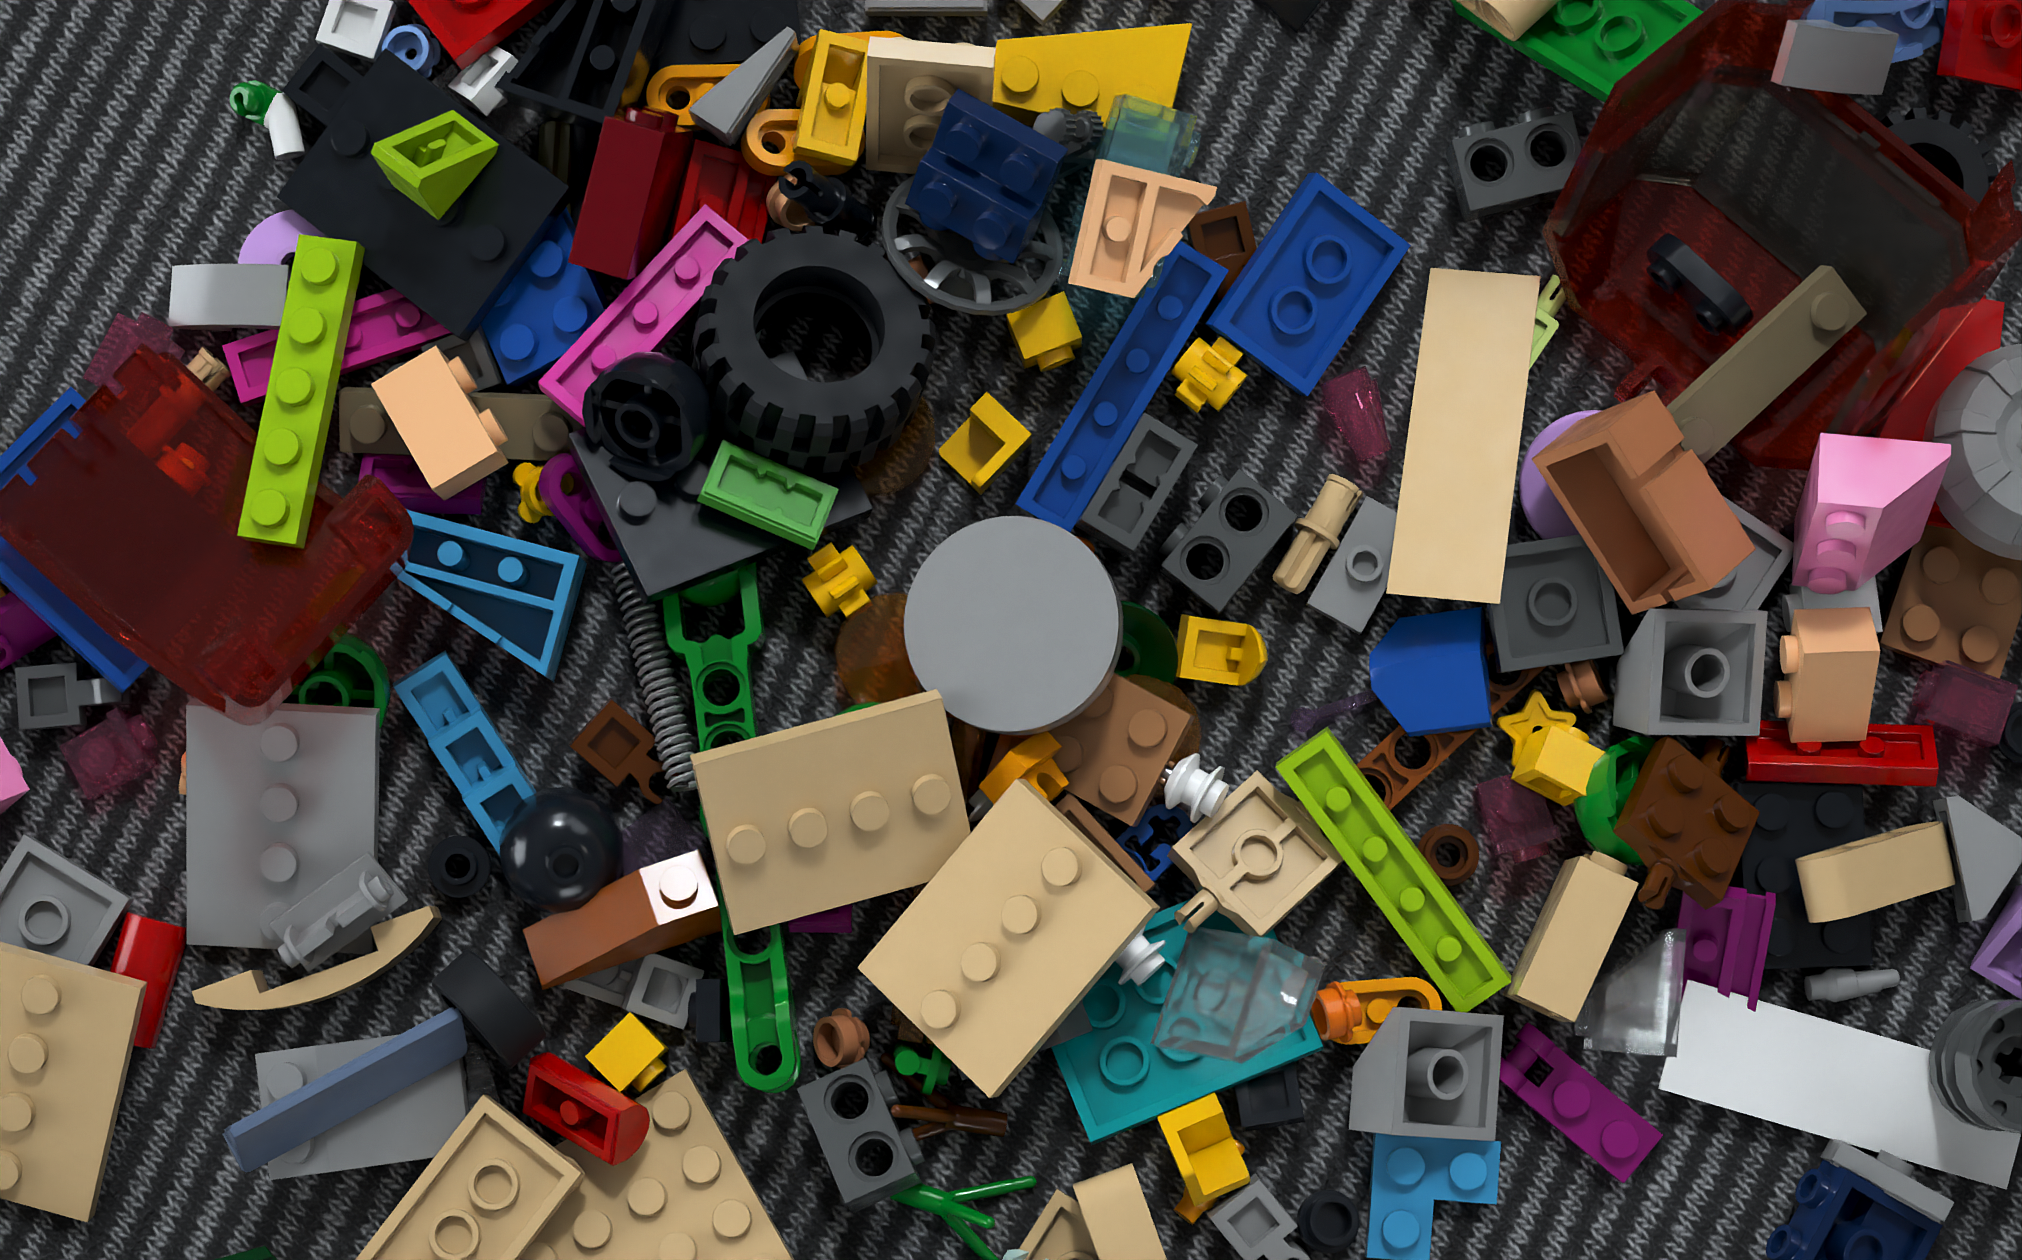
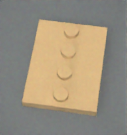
(832, 810)
(1008, 937)
(61, 1076)

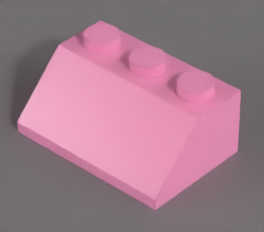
(1862, 508)

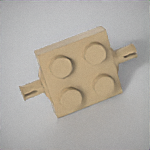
(1253, 859)

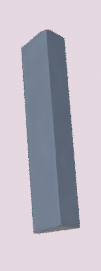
(347, 1090)

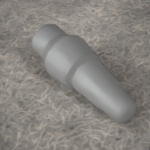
(1845, 983)

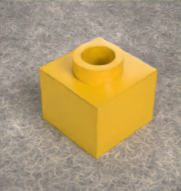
(1045, 333)
(1557, 763)
(629, 1055)

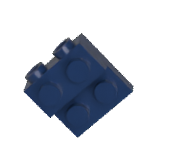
(986, 178)
(1850, 1220)

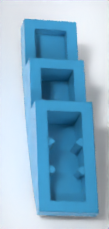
(465, 743)

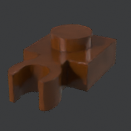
(1225, 238)
(619, 746)

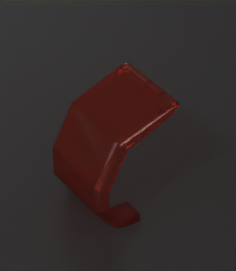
(146, 542)

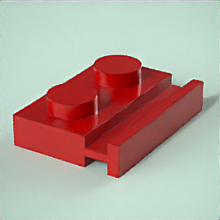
(727, 186)

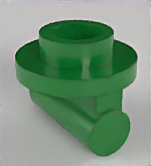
(931, 1063)

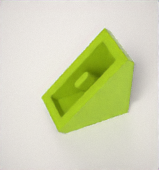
(435, 160)

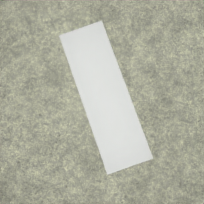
(1826, 1083)

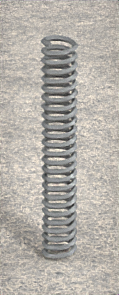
(652, 635)

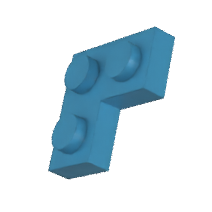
(1414, 1173)

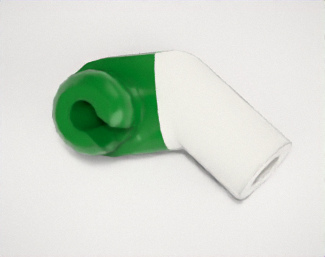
(272, 110)

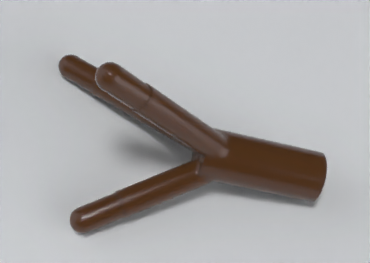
(948, 1115)

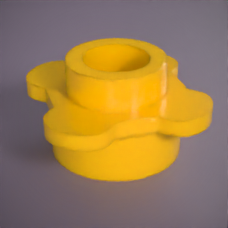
(532, 505)

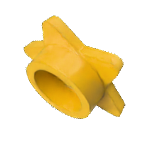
(1534, 713)

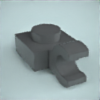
(59, 696)

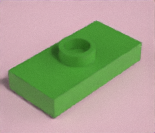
(767, 495)

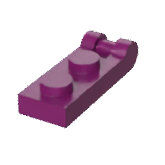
(1578, 1105)

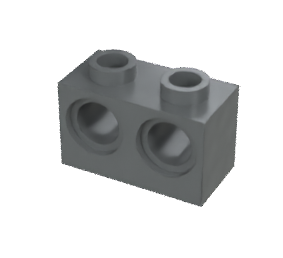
(1522, 179)
(1136, 485)
(1237, 550)
(849, 1140)

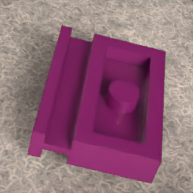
(1727, 942)

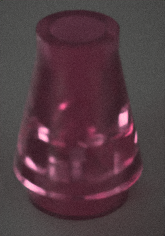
(1357, 411)

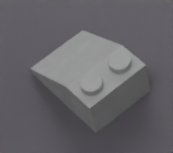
(395, 1130)

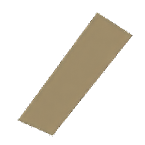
(1464, 436)

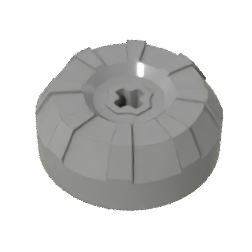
(1984, 474)
(1013, 625)

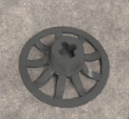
(958, 273)

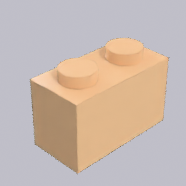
(441, 423)
(1828, 674)

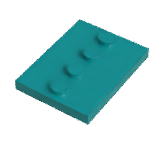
(1126, 1080)

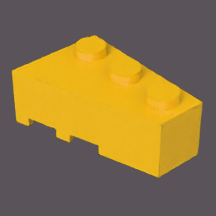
(1088, 70)

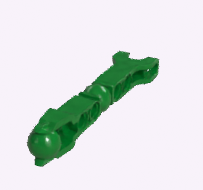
(759, 983)

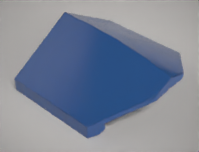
(1434, 672)

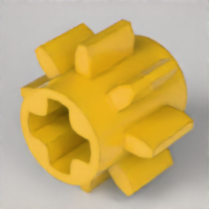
(1209, 374)
(839, 580)

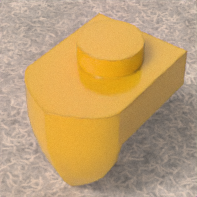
(1219, 651)

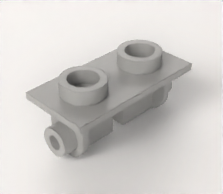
(336, 913)

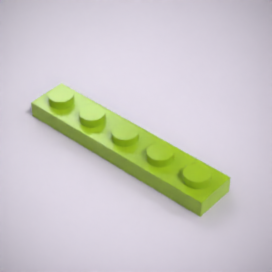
(301, 391)
(1393, 871)

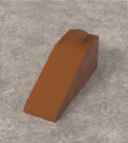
(627, 921)

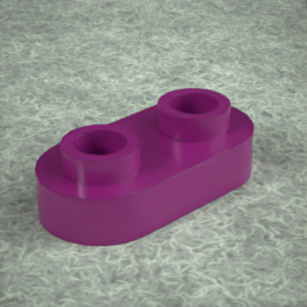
(576, 509)

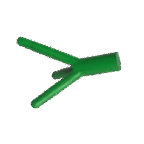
(948, 1207)

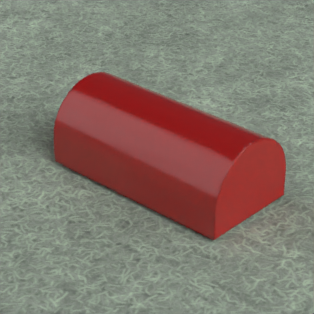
(151, 953)
(584, 1109)

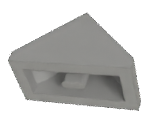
(1981, 854)

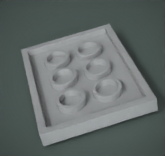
(275, 815)

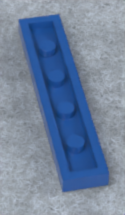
(1121, 388)

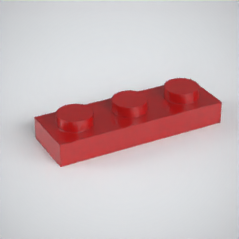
(1887, 757)

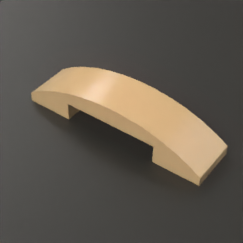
(394, 942)

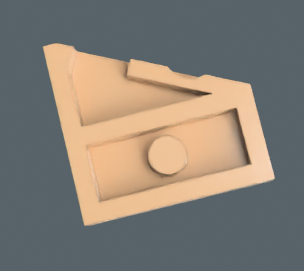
(1130, 225)

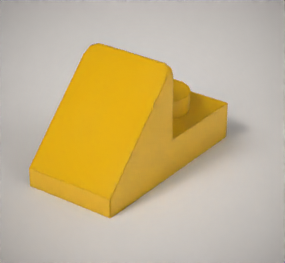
(833, 99)

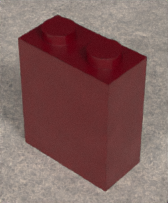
(631, 192)

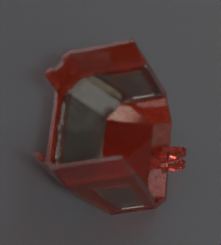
(1765, 194)

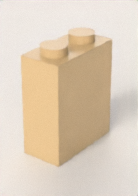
(1572, 936)

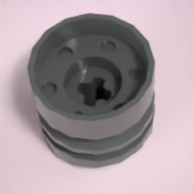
(1965, 1067)

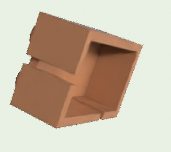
(1644, 503)

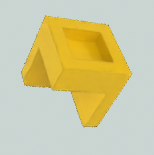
(985, 443)
(1204, 1149)

